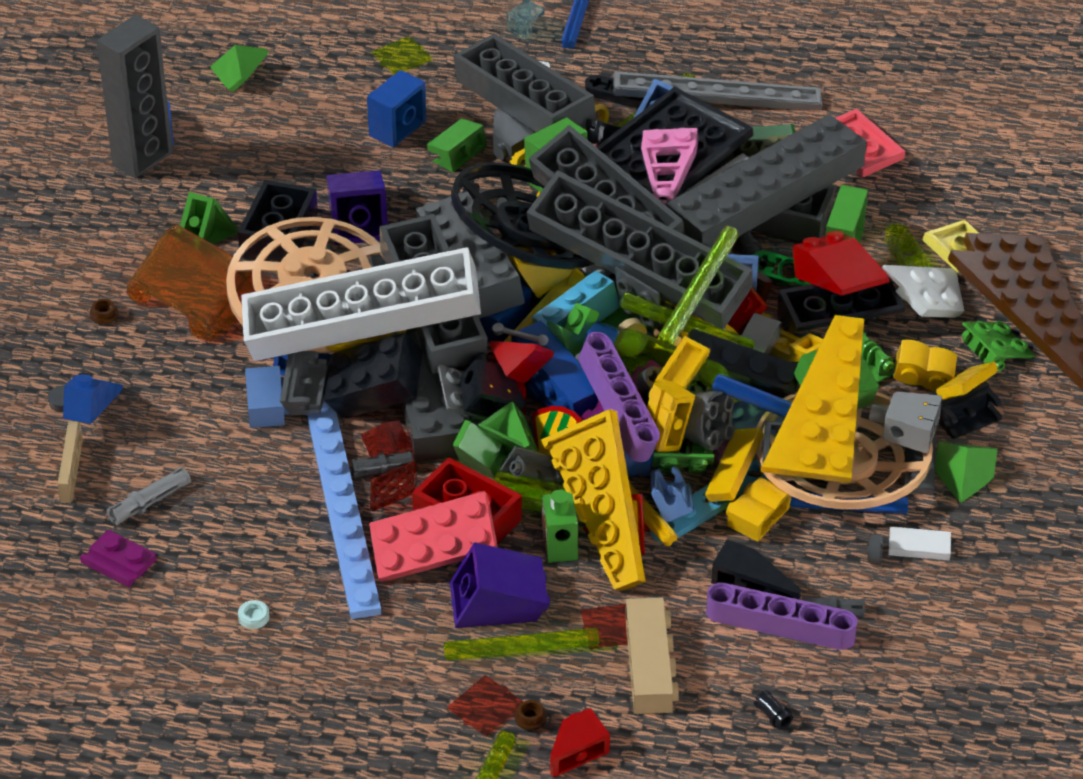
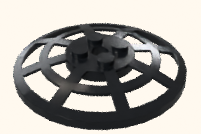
(510, 216)

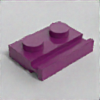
(118, 558)

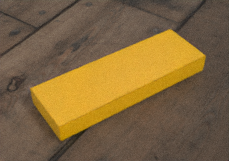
(967, 380)
(734, 464)

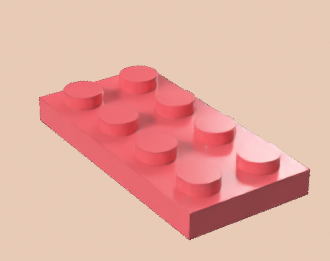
(431, 536)

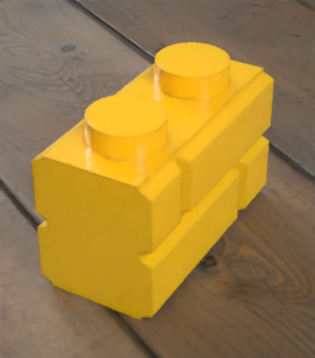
(670, 410)

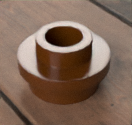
(103, 311)
(527, 708)

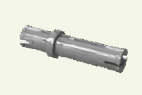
(139, 501)

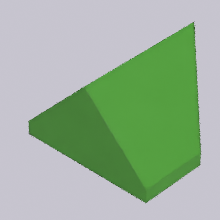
(238, 65)
(207, 219)
(510, 428)
(964, 467)

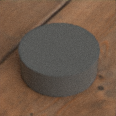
(56, 398)
(875, 549)

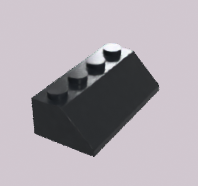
(815, 307)

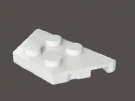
(928, 289)

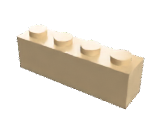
(649, 656)

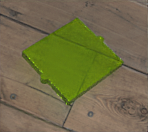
(401, 55)

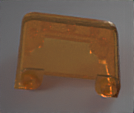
(191, 279)

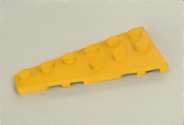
(821, 422)
(596, 474)

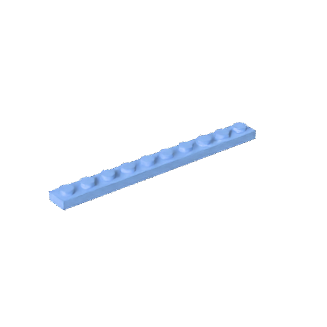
(343, 514)

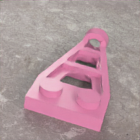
(668, 142)

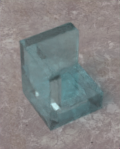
(521, 18)

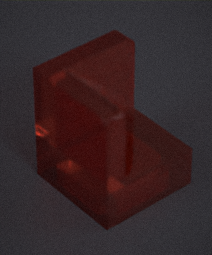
(385, 438)

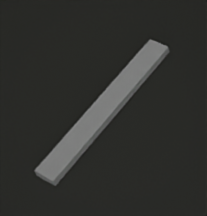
(724, 91)

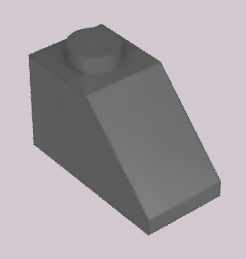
(508, 135)

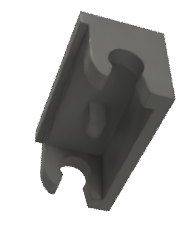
(304, 383)

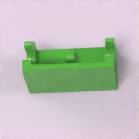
(458, 144)

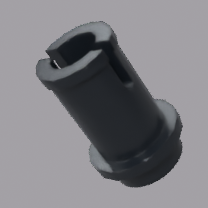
(779, 715)

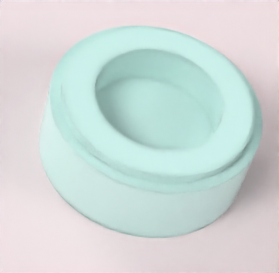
(253, 614)

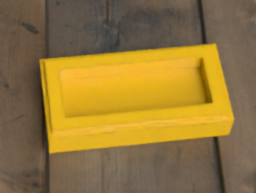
(684, 363)

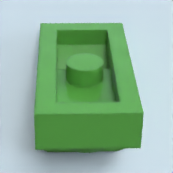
(575, 330)

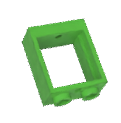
(847, 213)

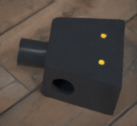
(487, 388)

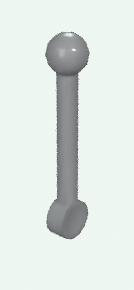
(498, 329)

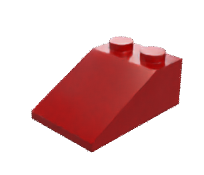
(837, 264)

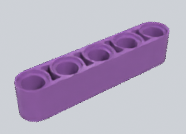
(617, 392)
(781, 616)

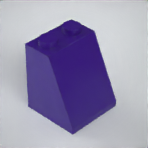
(359, 201)
(498, 588)

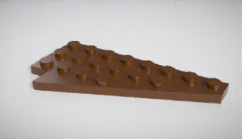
(1029, 290)

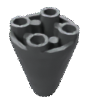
(710, 419)

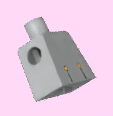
(909, 419)

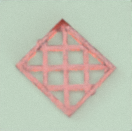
(388, 477)

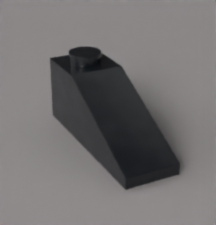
(749, 569)

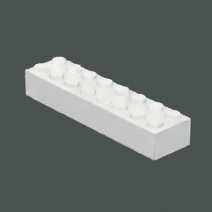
(360, 304)

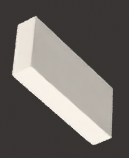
(919, 543)

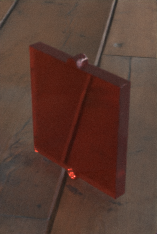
(609, 622)
(485, 705)

